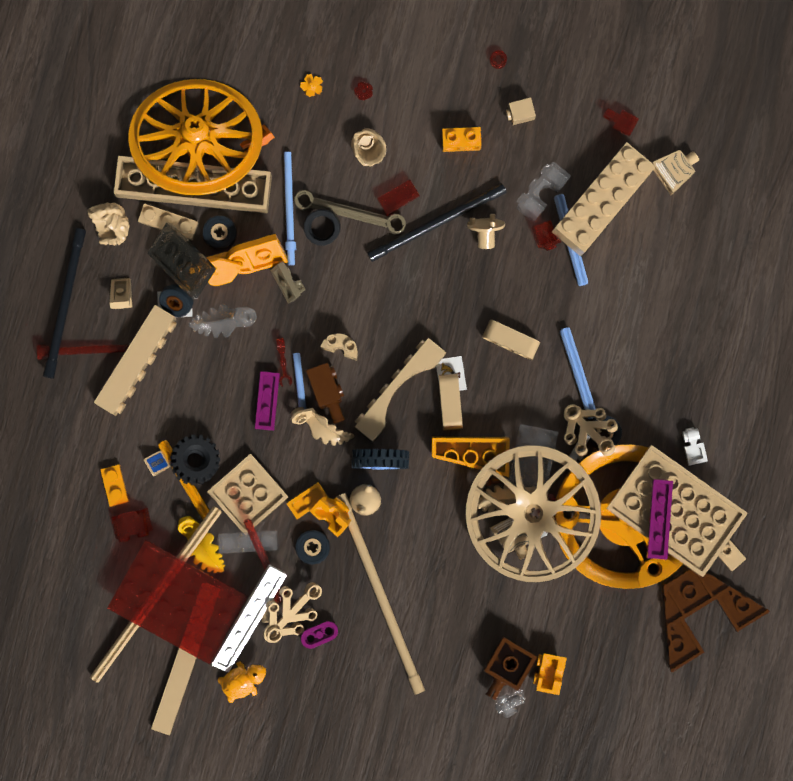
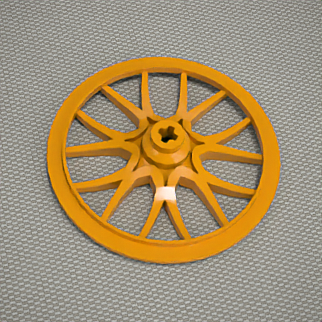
(194, 140)

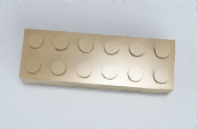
(603, 199)

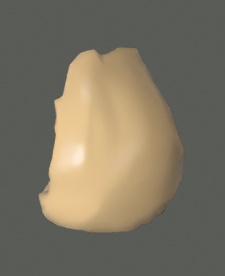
(368, 147)

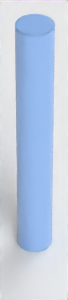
(299, 380)

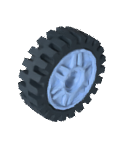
(380, 459)

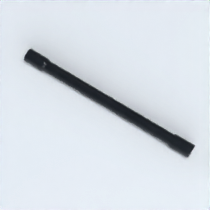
(489, 195)
(51, 362)

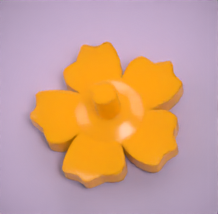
(312, 85)

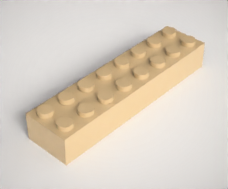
(247, 194)

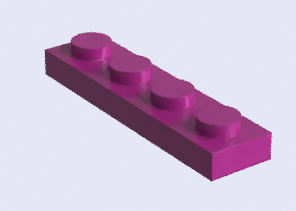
(659, 519)

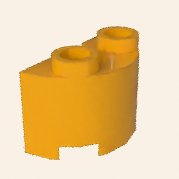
(334, 512)
(550, 673)

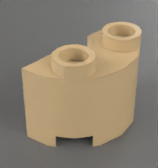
(343, 342)

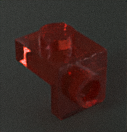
(544, 236)

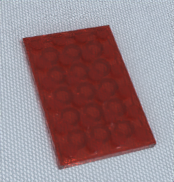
(177, 602)

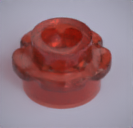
(366, 95)

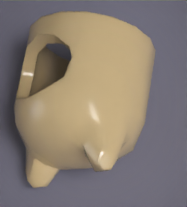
(365, 499)

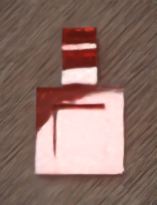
(624, 121)

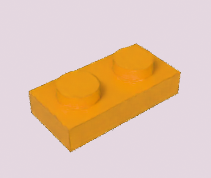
(114, 485)
(305, 501)

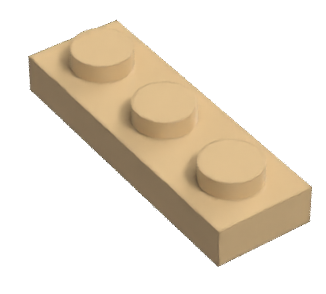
(157, 219)

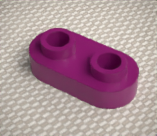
(319, 634)

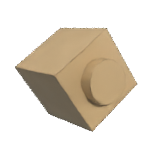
(520, 111)

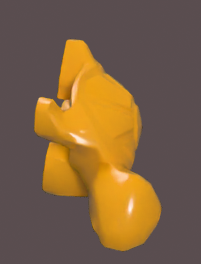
(240, 683)

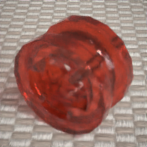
(494, 63)

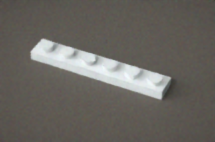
(248, 618)

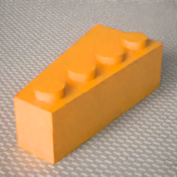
(470, 451)

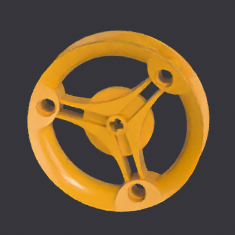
(612, 528)

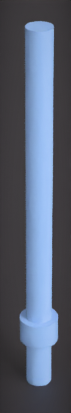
(290, 245)

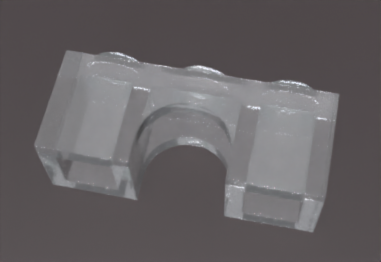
(552, 177)
(242, 542)

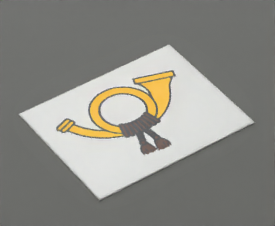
(452, 366)

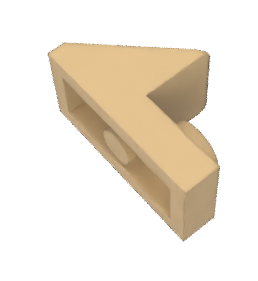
(120, 294)

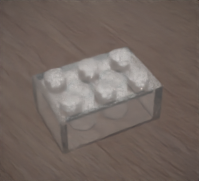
(529, 465)

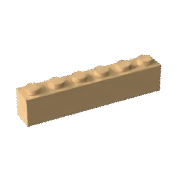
(135, 360)

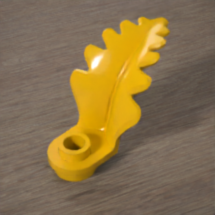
(205, 550)

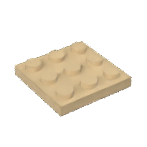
(247, 493)

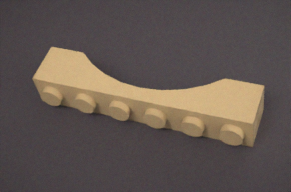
(425, 359)

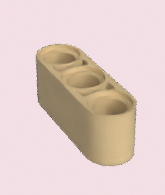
(511, 339)
(450, 402)

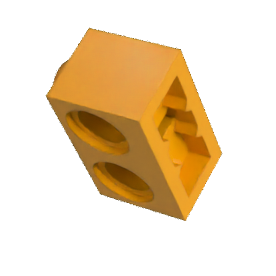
(461, 139)

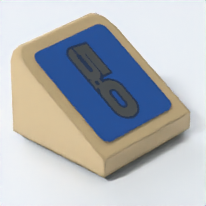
(156, 463)

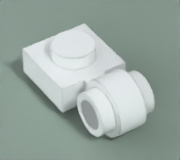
(695, 452)

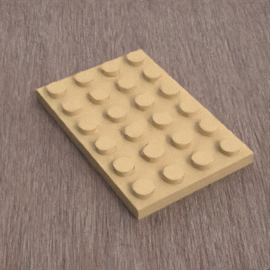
(700, 515)

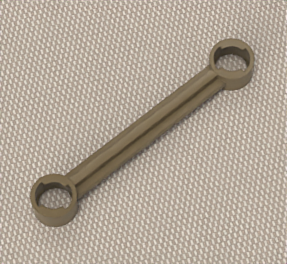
(350, 212)

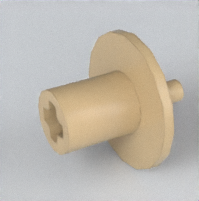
(486, 230)

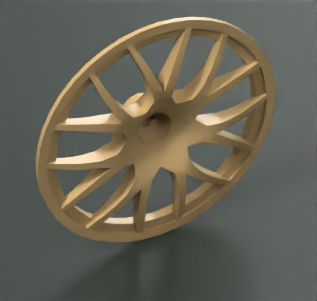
(523, 518)

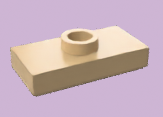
(731, 556)

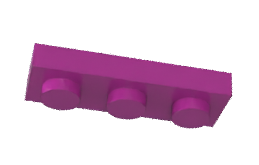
(267, 401)

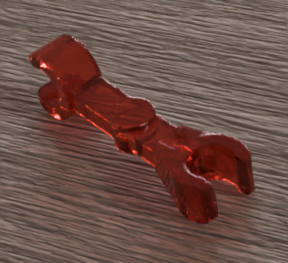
(281, 348)

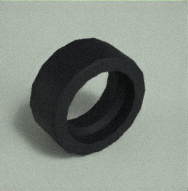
(336, 227)

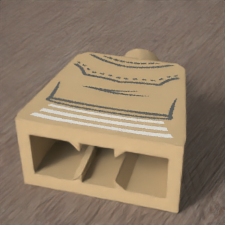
(675, 169)
(518, 544)

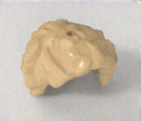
(110, 223)

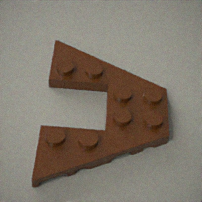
(691, 593)

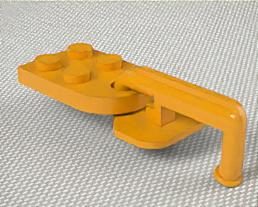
(246, 259)

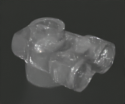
(507, 705)

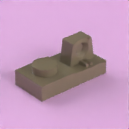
(289, 288)

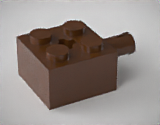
(326, 390)
(514, 675)

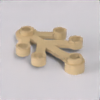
(588, 427)
(290, 614)

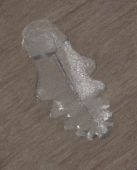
(223, 321)

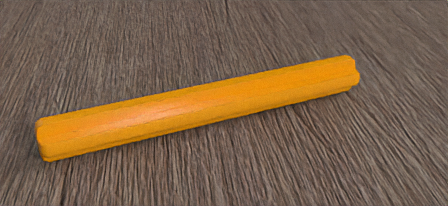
(190, 489)

